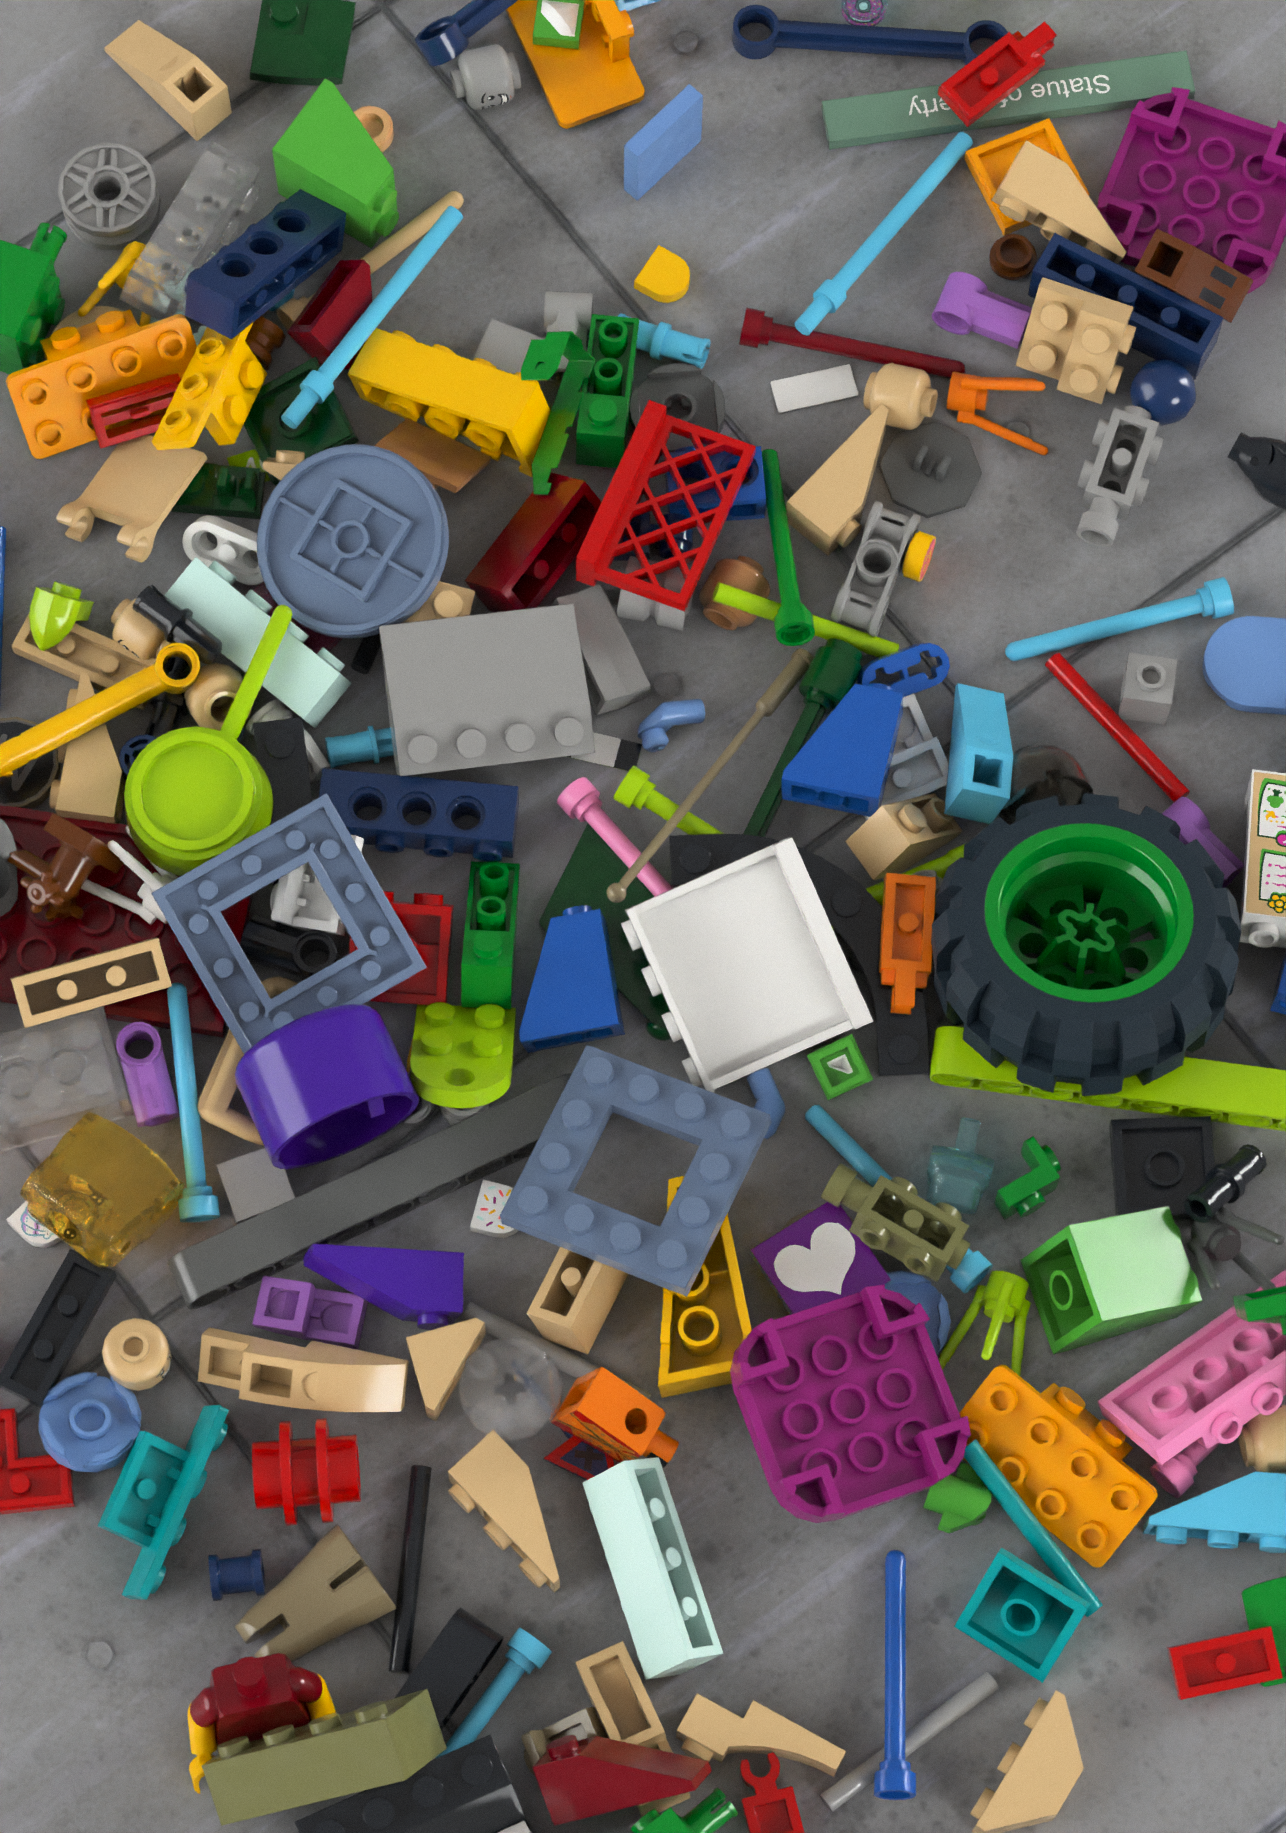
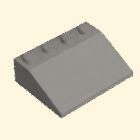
(486, 689)

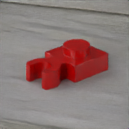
(769, 1808)

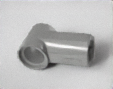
(567, 313)

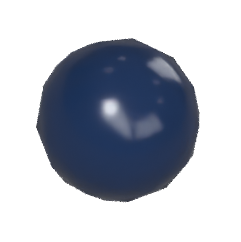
(1164, 391)

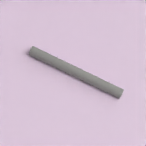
(564, 1359)
(915, 1738)

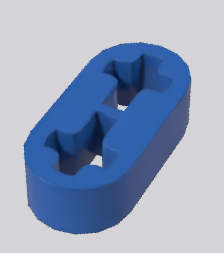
(903, 659)

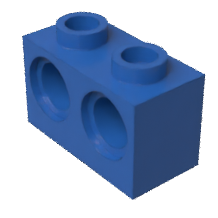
(751, 496)

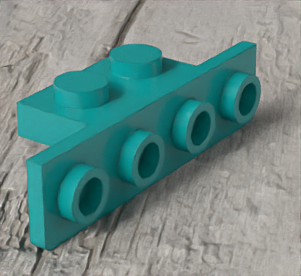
(155, 1493)

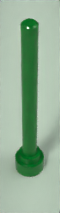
(793, 621)

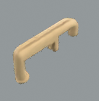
(221, 1082)

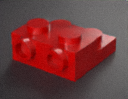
(430, 929)

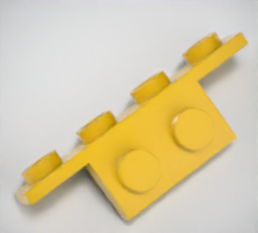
(212, 393)

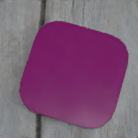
(1200, 180)
(848, 1405)

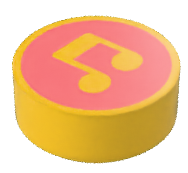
(918, 556)

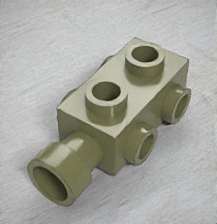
(901, 1222)

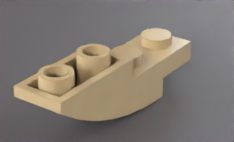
(303, 1377)

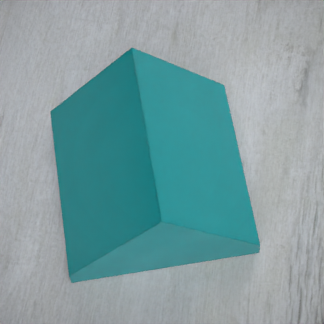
(1022, 1614)

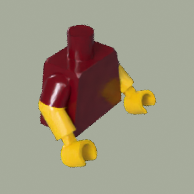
(250, 1701)

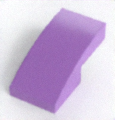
(309, 1312)

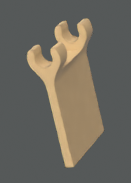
(133, 491)

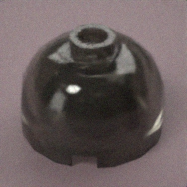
(1043, 773)

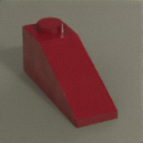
(610, 1775)

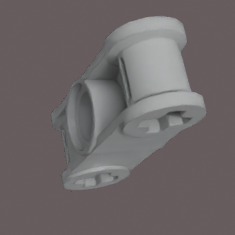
(865, 594)

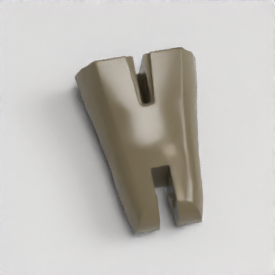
(317, 1600)

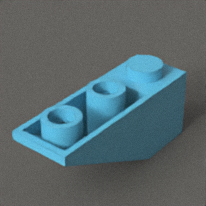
(978, 755)
(1236, 1512)

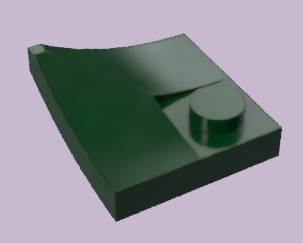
(302, 41)

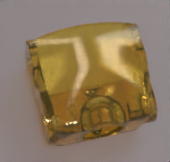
(102, 1191)

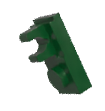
(224, 492)

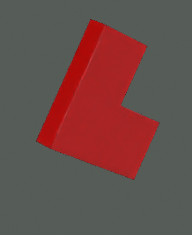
(29, 1482)

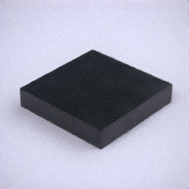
(1159, 1162)

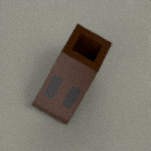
(1193, 275)

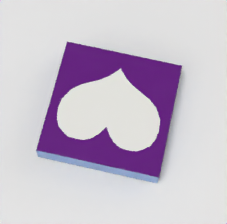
(818, 1260)

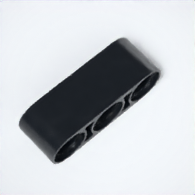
(454, 1663)

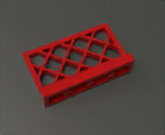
(624, 498)

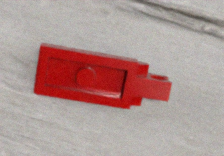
(996, 73)

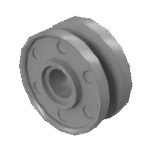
(105, 170)

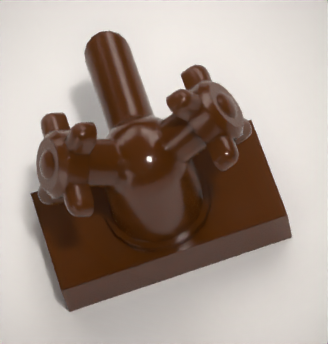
(63, 878)

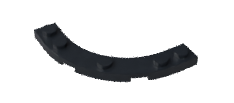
(853, 916)

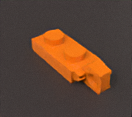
(906, 937)

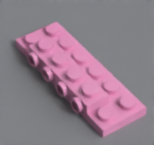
(1203, 1386)

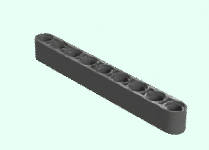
(365, 1197)

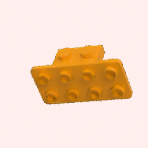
(588, 79)
(92, 363)
(1060, 1462)

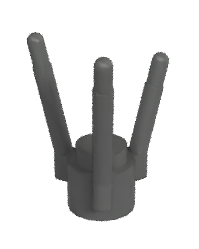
(1222, 1242)

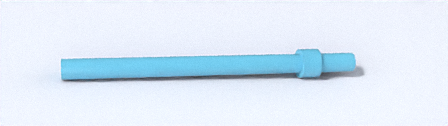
(833, 292)
(319, 383)

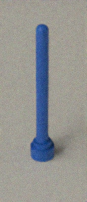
(895, 1776)

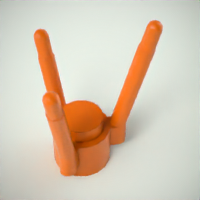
(971, 393)

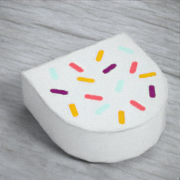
(488, 1209)

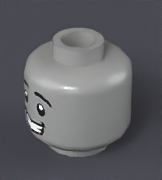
(486, 76)

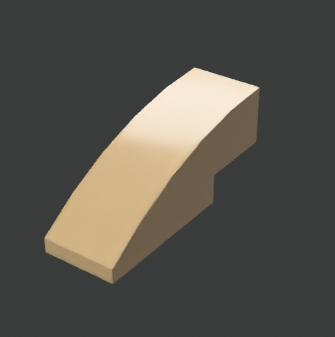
(625, 1707)

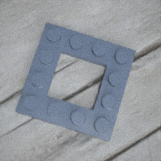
(307, 835)
(662, 1254)

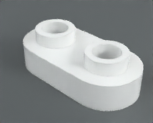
(231, 548)

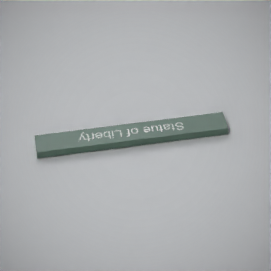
(1044, 96)

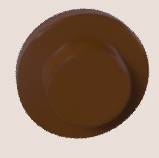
(1012, 257)

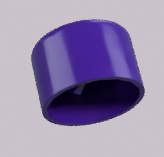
(325, 1085)

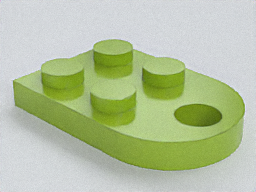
(462, 1048)

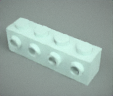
(297, 675)
(649, 1570)

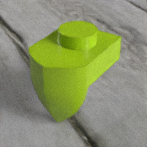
(55, 613)

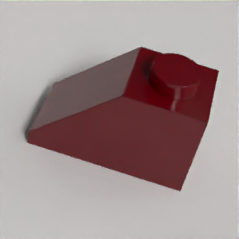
(334, 310)

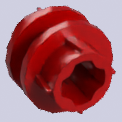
(306, 1471)

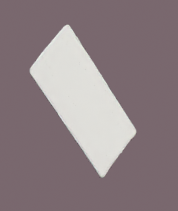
(814, 388)

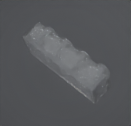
(192, 231)

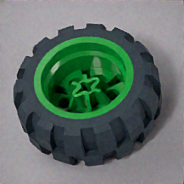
(1077, 1023)

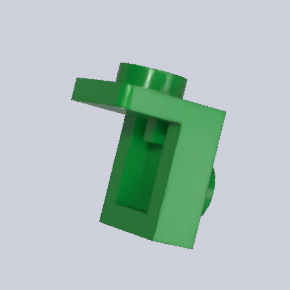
(1028, 1192)

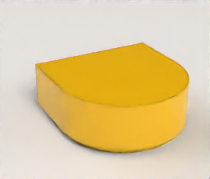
(663, 277)

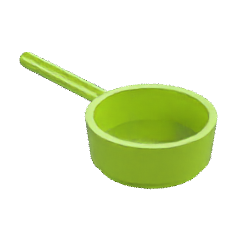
(198, 785)

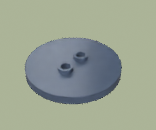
(352, 540)

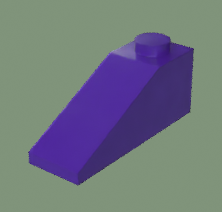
(403, 1282)

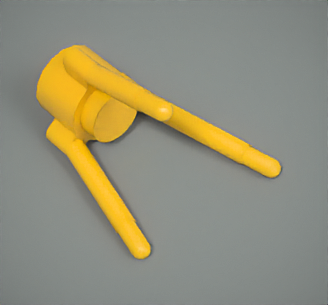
(116, 274)

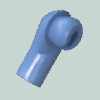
(664, 717)
(767, 1098)

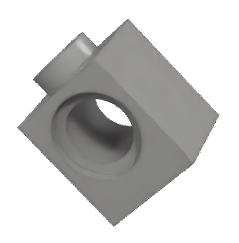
(1147, 688)

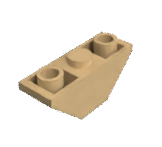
(1036, 1774)

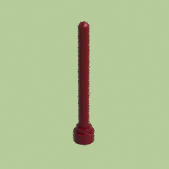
(760, 330)

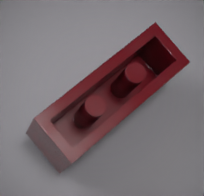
(535, 546)

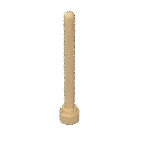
(385, 251)

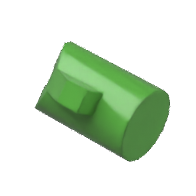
(959, 1500)

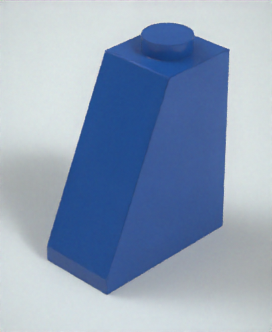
(849, 754)
(573, 985)

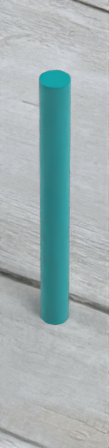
(1029, 1524)

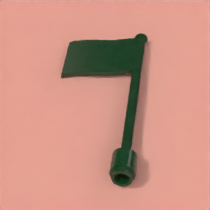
(597, 866)

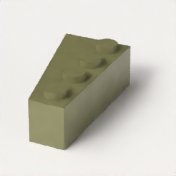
(325, 1758)

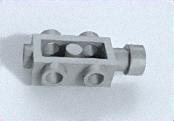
(1117, 470)

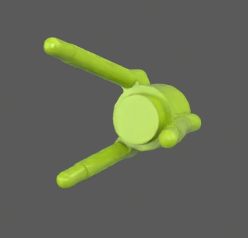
(1002, 1301)

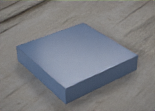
(663, 142)

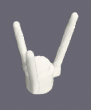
(149, 908)

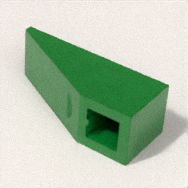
(607, 392)
(490, 935)

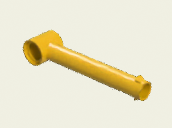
(98, 709)

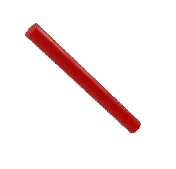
(1116, 727)

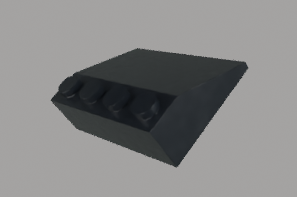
(448, 1795)

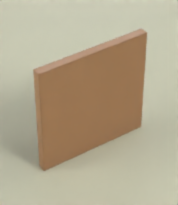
(435, 455)

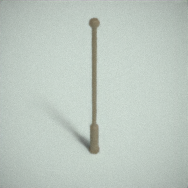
(765, 706)

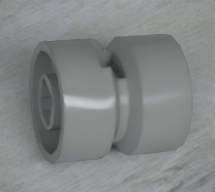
(641, 608)

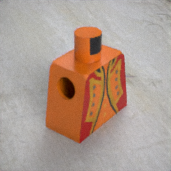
(602, 1408)

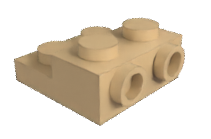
(1076, 340)

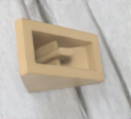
(441, 1358)

